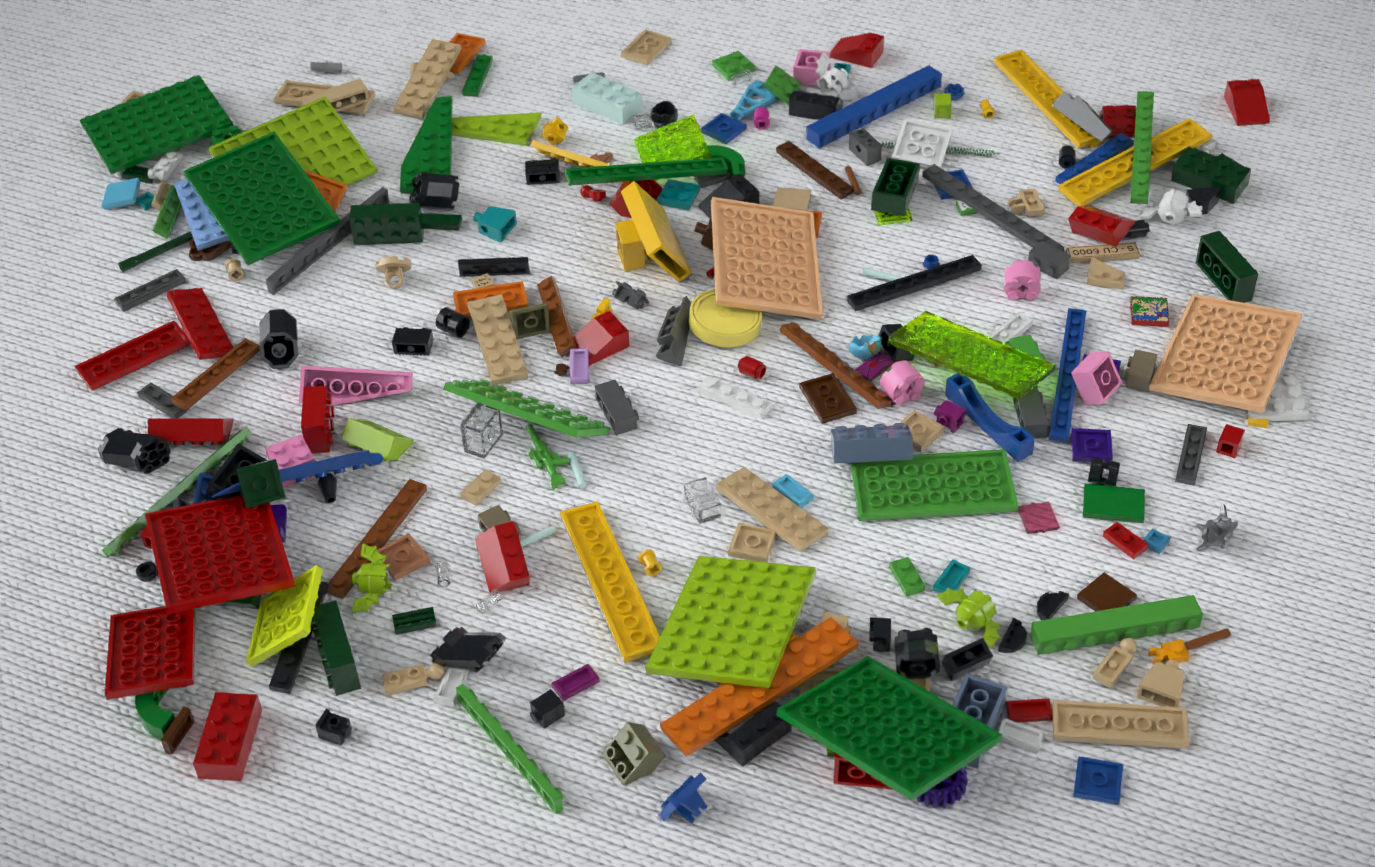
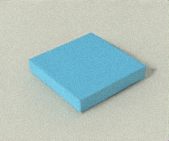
(121, 193)

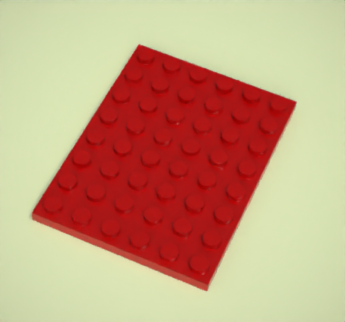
(217, 553)

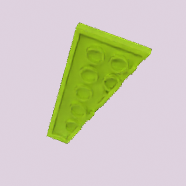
(503, 128)

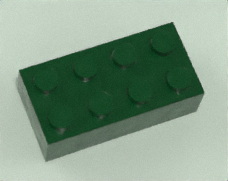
(1203, 170)
(895, 186)
(386, 223)
(1226, 267)
(335, 648)

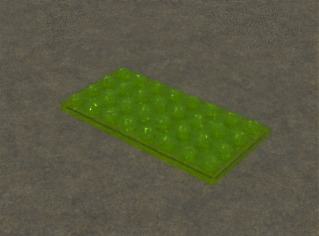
(972, 354)

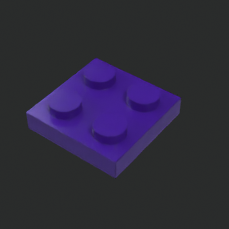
(1091, 443)

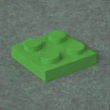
(732, 64)
(781, 84)

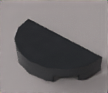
(1050, 603)
(1014, 637)

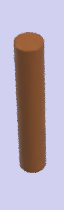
(852, 179)
(1207, 639)

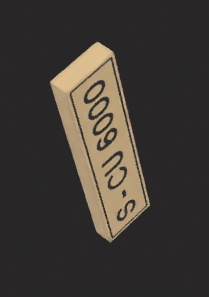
(1103, 252)

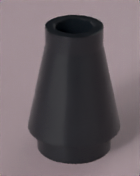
(328, 487)

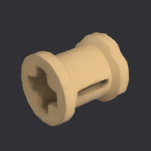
(235, 271)

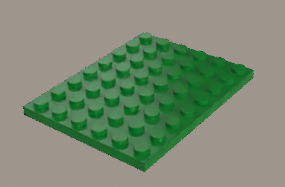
(155, 124)
(261, 198)
(889, 727)

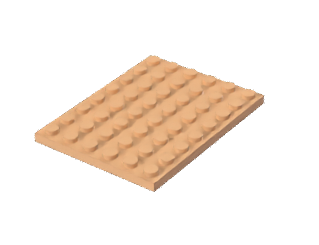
(765, 258)
(1226, 353)

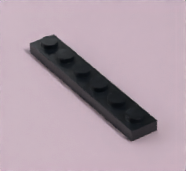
(292, 656)

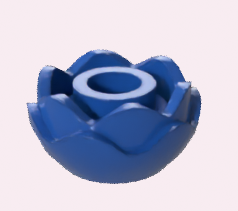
(956, 91)

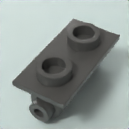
(625, 291)

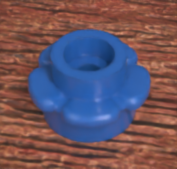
(931, 261)

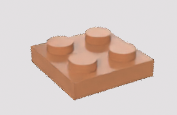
(403, 556)

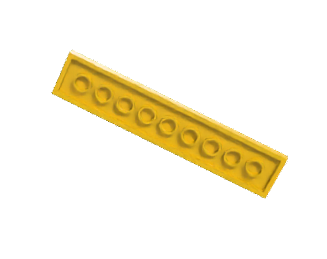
(1042, 93)
(1118, 169)
(611, 581)

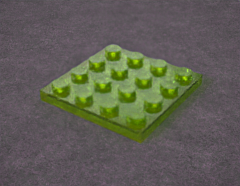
(673, 142)

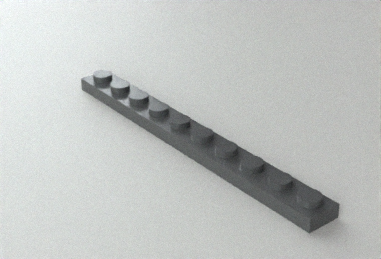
(987, 207)
(318, 247)

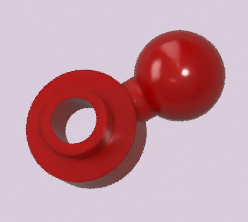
(588, 192)

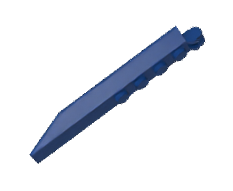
(319, 468)

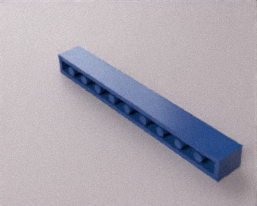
(873, 106)

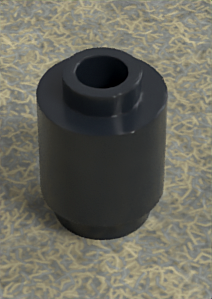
(1067, 156)
(1138, 230)

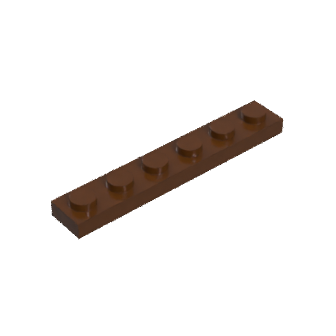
(815, 170)

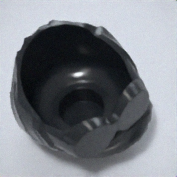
(663, 114)

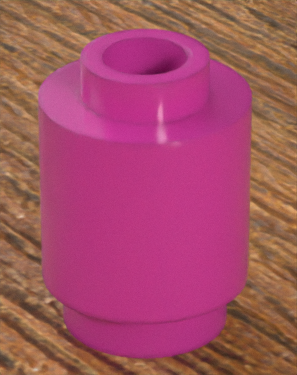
(761, 118)

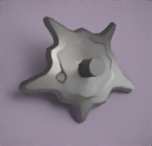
(1217, 531)

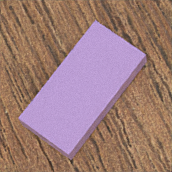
(579, 366)

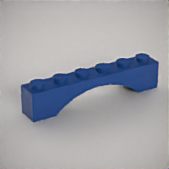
(1012, 438)

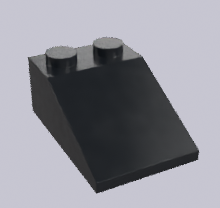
(734, 188)

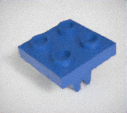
(685, 800)

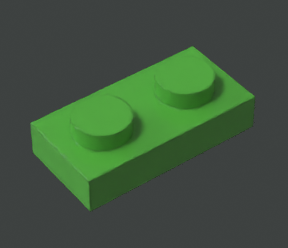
(907, 576)

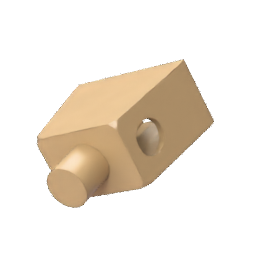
(1162, 684)

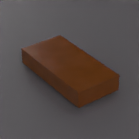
(177, 730)

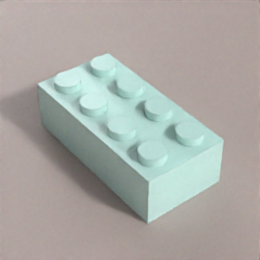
(607, 98)

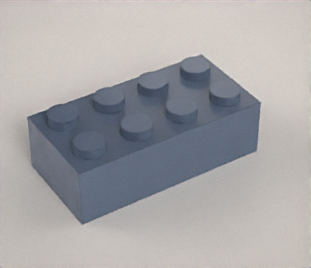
(871, 443)
(982, 701)

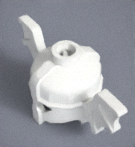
(834, 81)
(1172, 208)

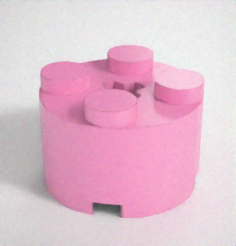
(1022, 280)
(902, 382)

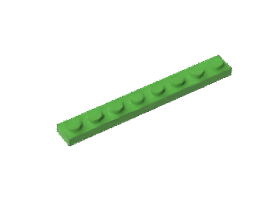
(513, 752)

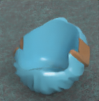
(865, 346)

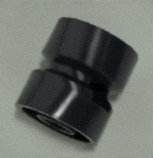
(452, 322)
(1097, 468)

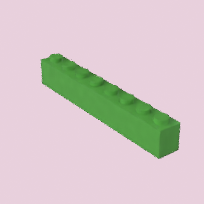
(1116, 624)

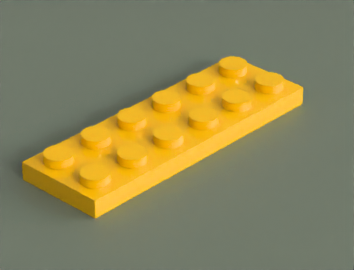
(566, 156)

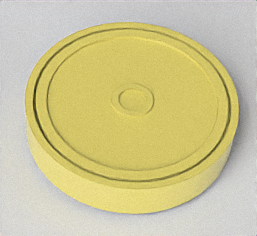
(722, 324)

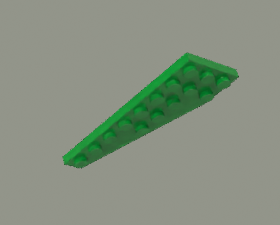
(432, 145)

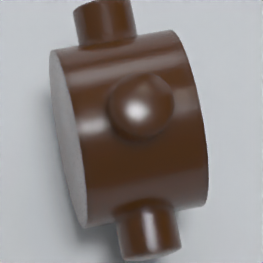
(561, 369)

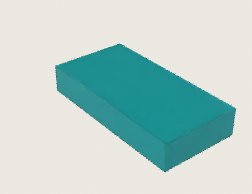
(951, 577)

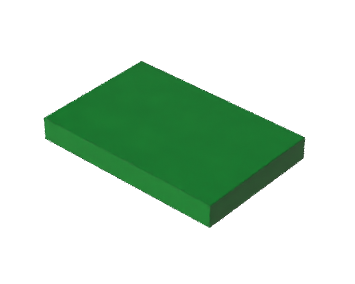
(1114, 503)

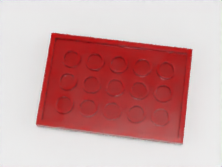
(150, 652)

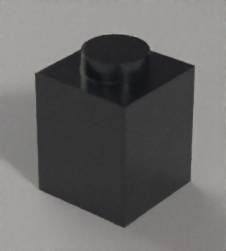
(547, 709)

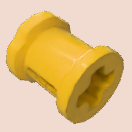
(651, 565)

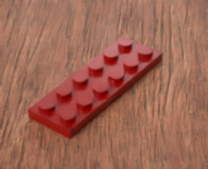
(200, 323)
(132, 355)

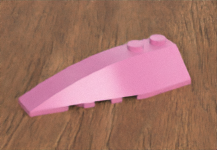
(355, 384)

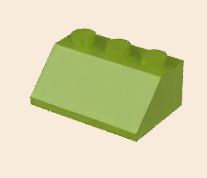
(375, 439)

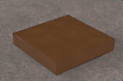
(1106, 594)

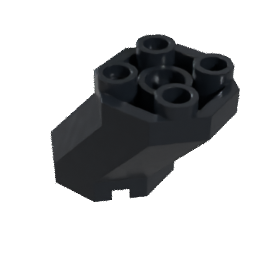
(434, 191)
(278, 338)
(134, 450)
(467, 649)
(917, 653)

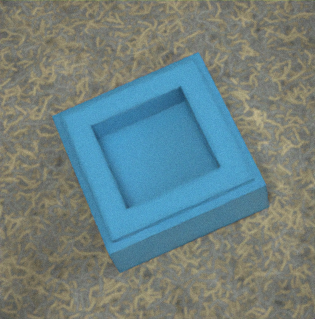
(1156, 541)

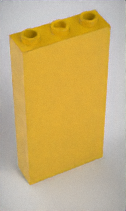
(656, 232)

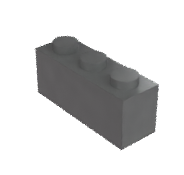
(616, 407)
(1032, 413)

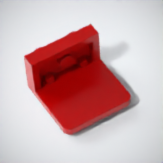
(1120, 119)

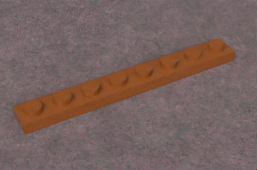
(836, 365)
(377, 536)

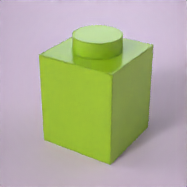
(942, 105)

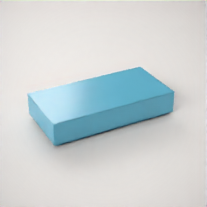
(793, 490)

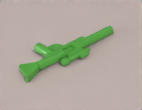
(550, 460)

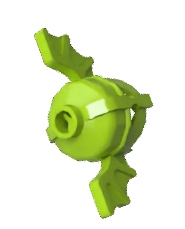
(370, 579)
(973, 612)

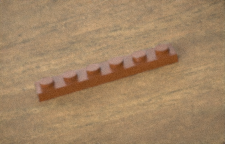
(557, 316)
(215, 374)

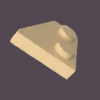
(1105, 275)

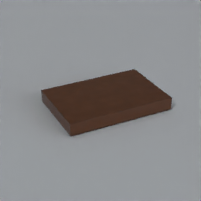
(827, 398)

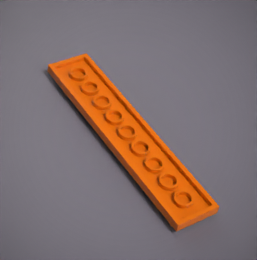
(734, 703)

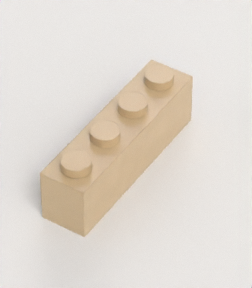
(342, 96)

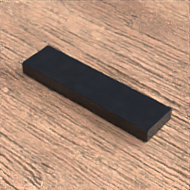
(493, 266)

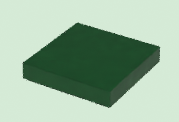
(260, 483)

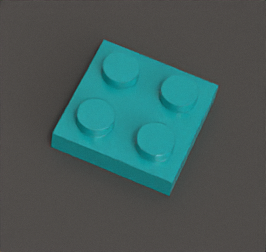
(678, 194)

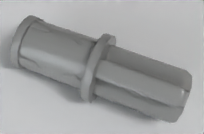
(326, 67)

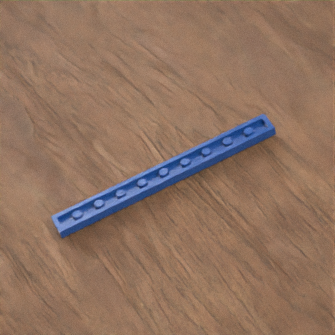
(1066, 385)

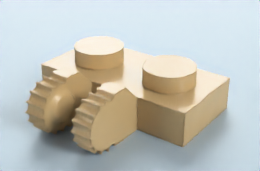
(1027, 201)

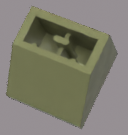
(633, 753)

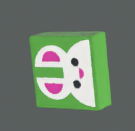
(964, 209)

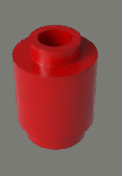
(752, 367)

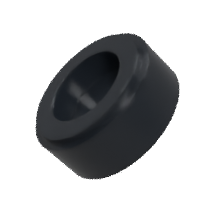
(146, 571)

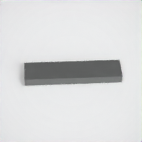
(150, 290)
(1191, 454)

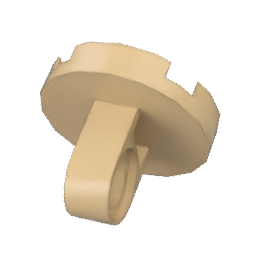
(393, 267)

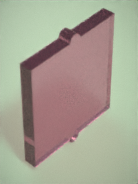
(1038, 517)

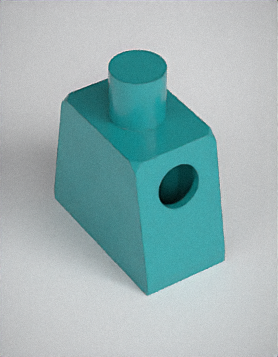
(496, 222)

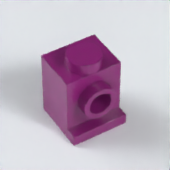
(950, 415)

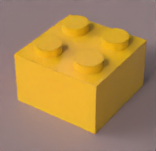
(630, 246)

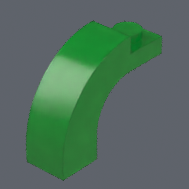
(732, 158)
(153, 718)

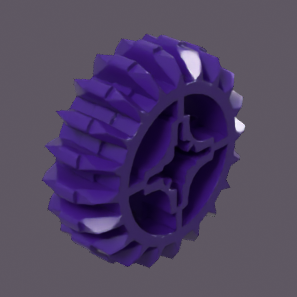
(946, 791)

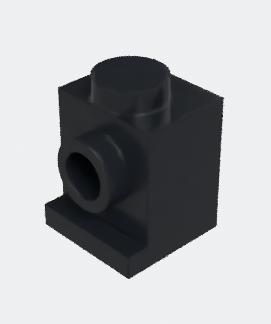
(880, 633)
(333, 727)

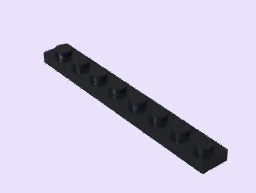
(913, 283)

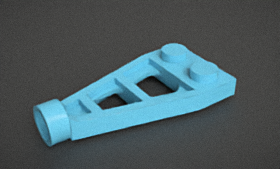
(757, 89)

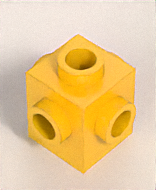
(555, 131)

